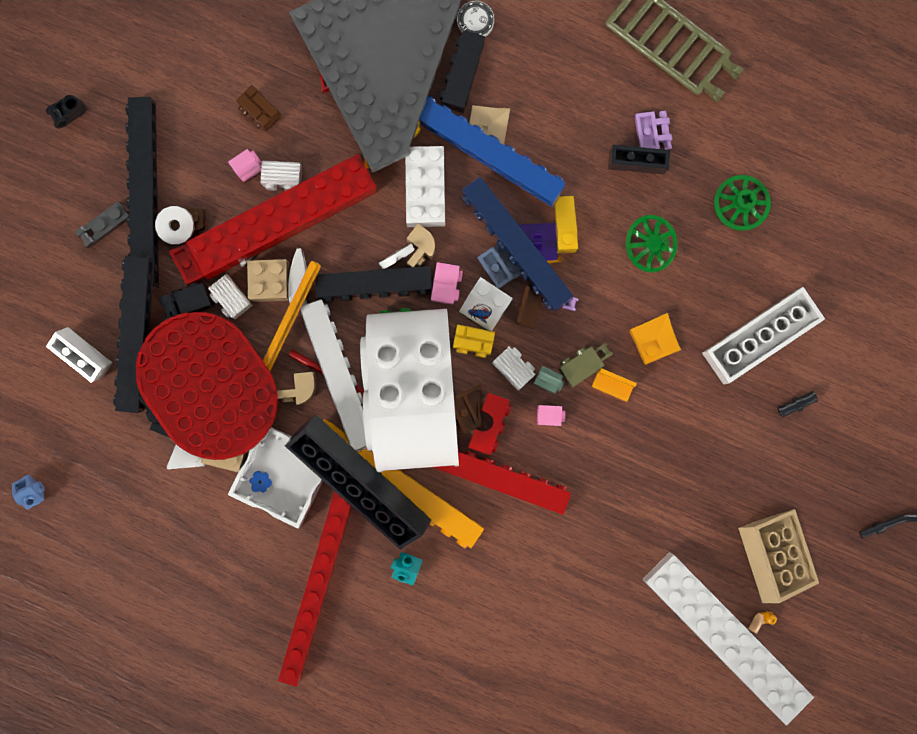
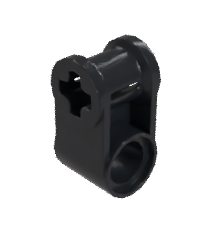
(62, 111)

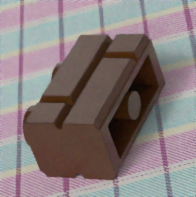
(258, 108)

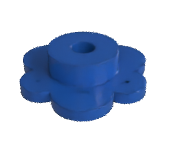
(255, 481)

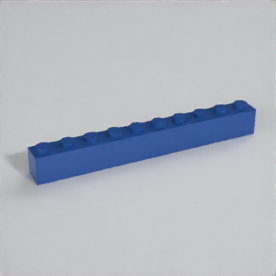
(491, 152)

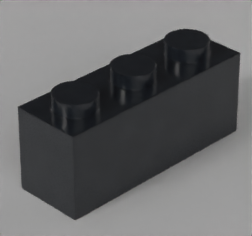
(639, 159)

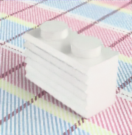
(280, 174)
(230, 297)
(514, 368)

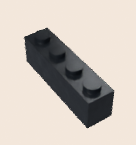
(463, 71)

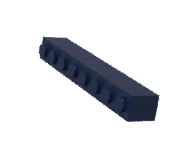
(517, 245)

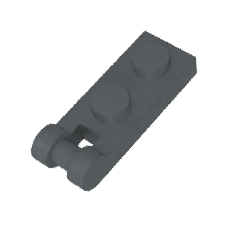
(103, 224)

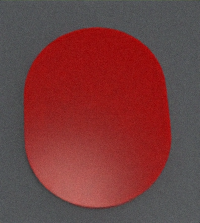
(206, 385)

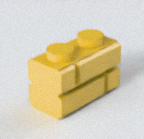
(473, 340)

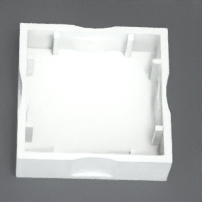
(292, 481)

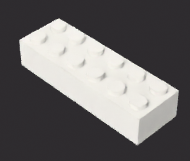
(763, 336)

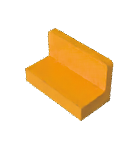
(613, 384)

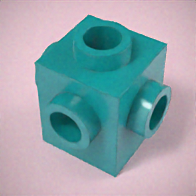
(406, 568)

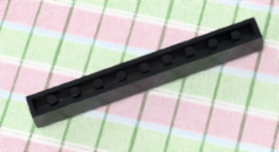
(142, 180)

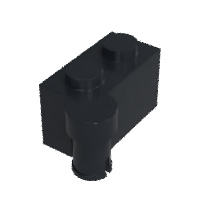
(190, 300)

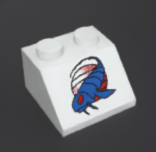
(485, 304)

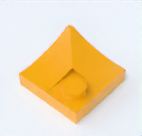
(655, 339)

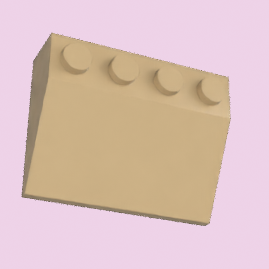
(778, 557)

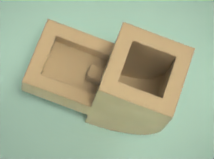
(424, 243)
(304, 389)

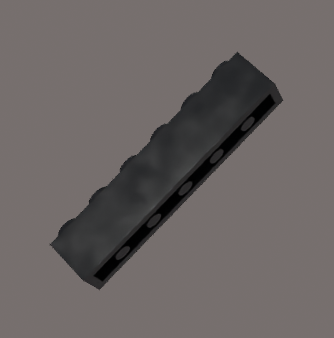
(373, 283)

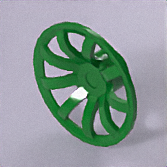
(743, 202)
(654, 243)

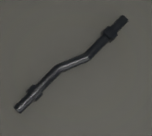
(880, 527)

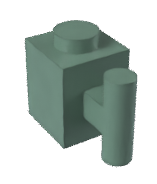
(548, 380)

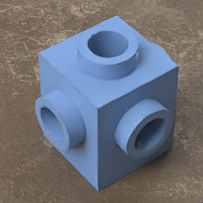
(28, 492)

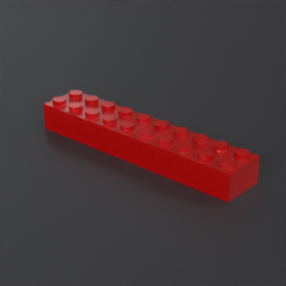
(282, 217)

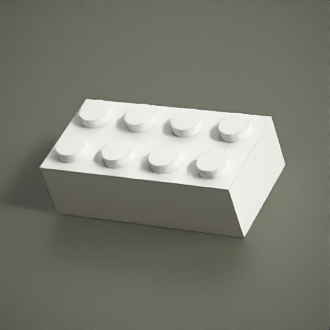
(425, 187)

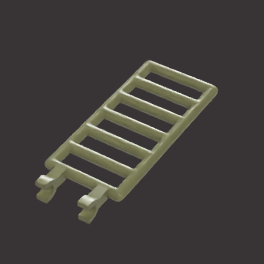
(705, 85)

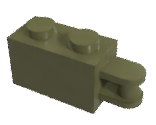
(584, 364)

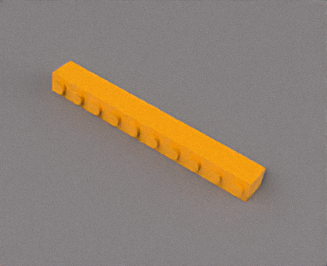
(438, 510)

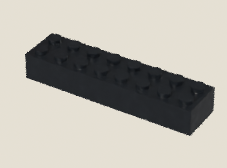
(358, 482)

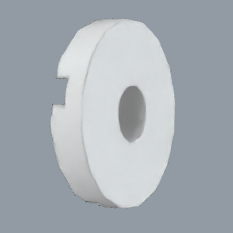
(164, 229)

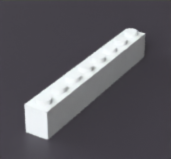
(336, 371)

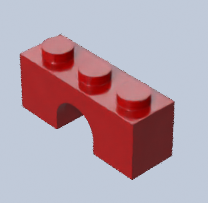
(496, 408)

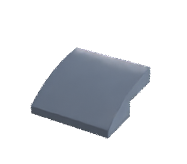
(498, 266)

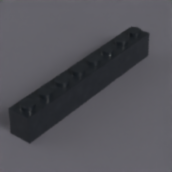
(134, 329)

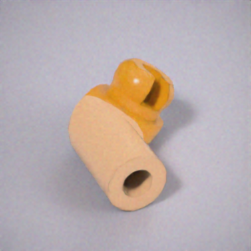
(762, 618)

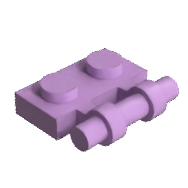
(647, 130)

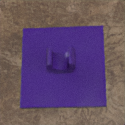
(543, 238)

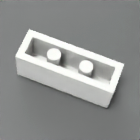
(79, 354)

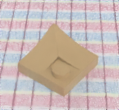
(491, 120)

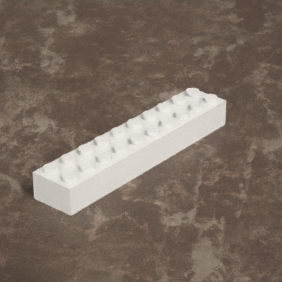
(728, 638)

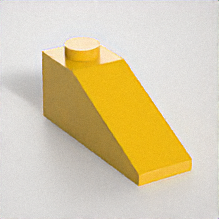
(566, 225)

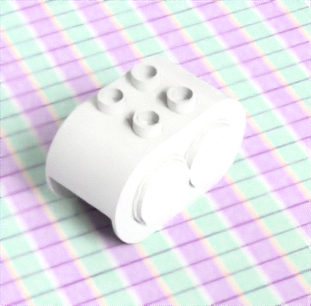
(409, 390)

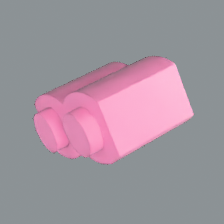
(246, 165)
(445, 283)

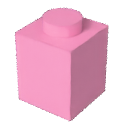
(550, 415)

